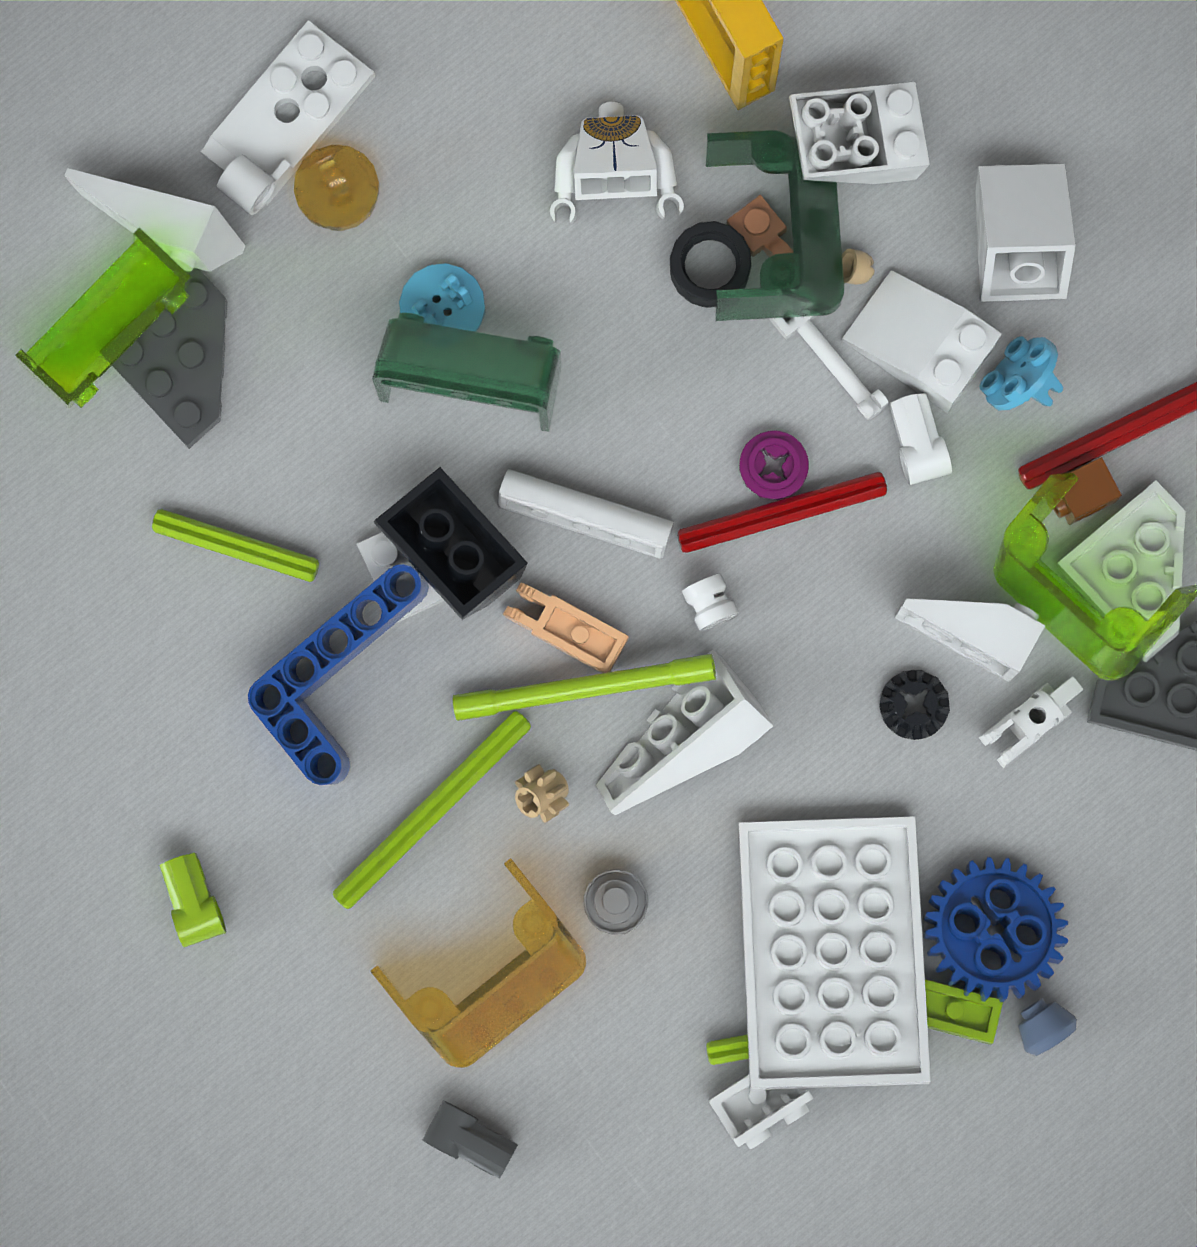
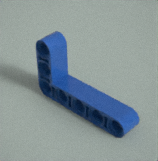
(326, 665)

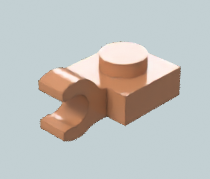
(760, 228)

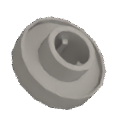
(615, 902)

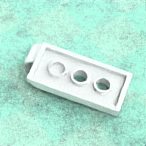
(264, 152)

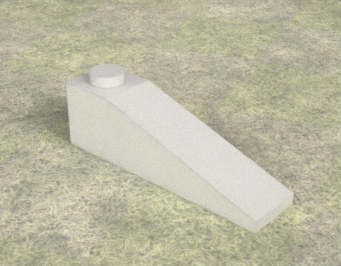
(183, 228)
(692, 734)

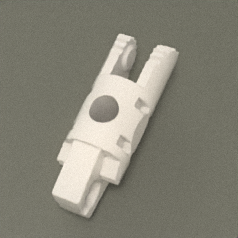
(1047, 704)

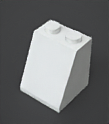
(1024, 232)

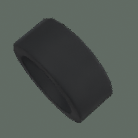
(703, 232)

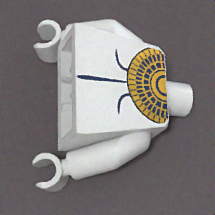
(614, 160)

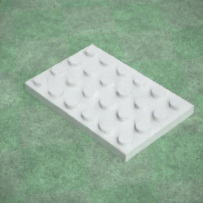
(833, 953)

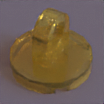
(336, 187)

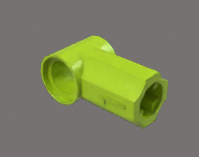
(195, 910)

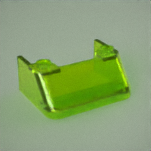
(106, 321)
(1106, 644)

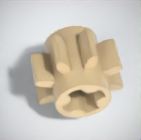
(541, 793)

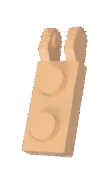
(570, 630)

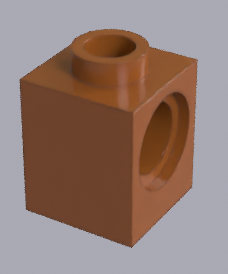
(1089, 494)

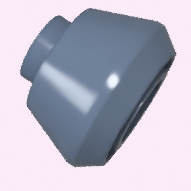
(1045, 1026)

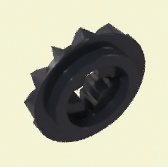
(915, 725)

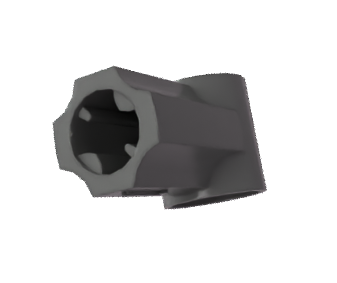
(462, 1136)

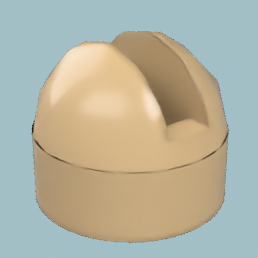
(857, 266)

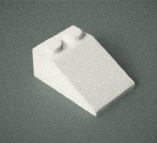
(922, 339)
(985, 633)

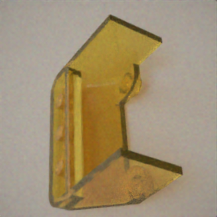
(508, 998)

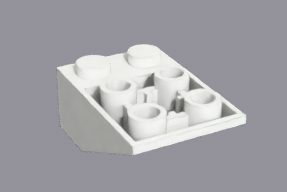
(860, 134)

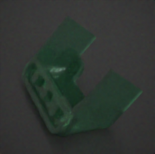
(790, 283)
(468, 366)

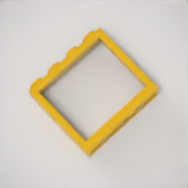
(739, 44)

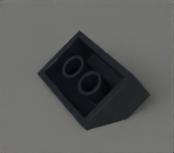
(452, 544)

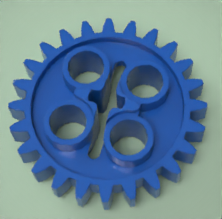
(1027, 908)

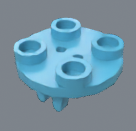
(457, 293)
(1023, 374)

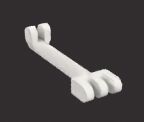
(868, 404)

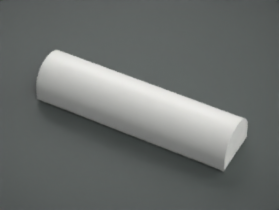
(584, 513)

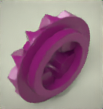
(777, 445)

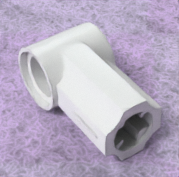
(922, 450)

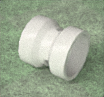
(710, 602)

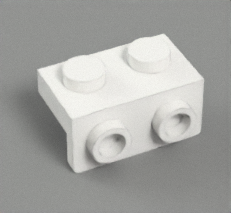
(751, 1112)

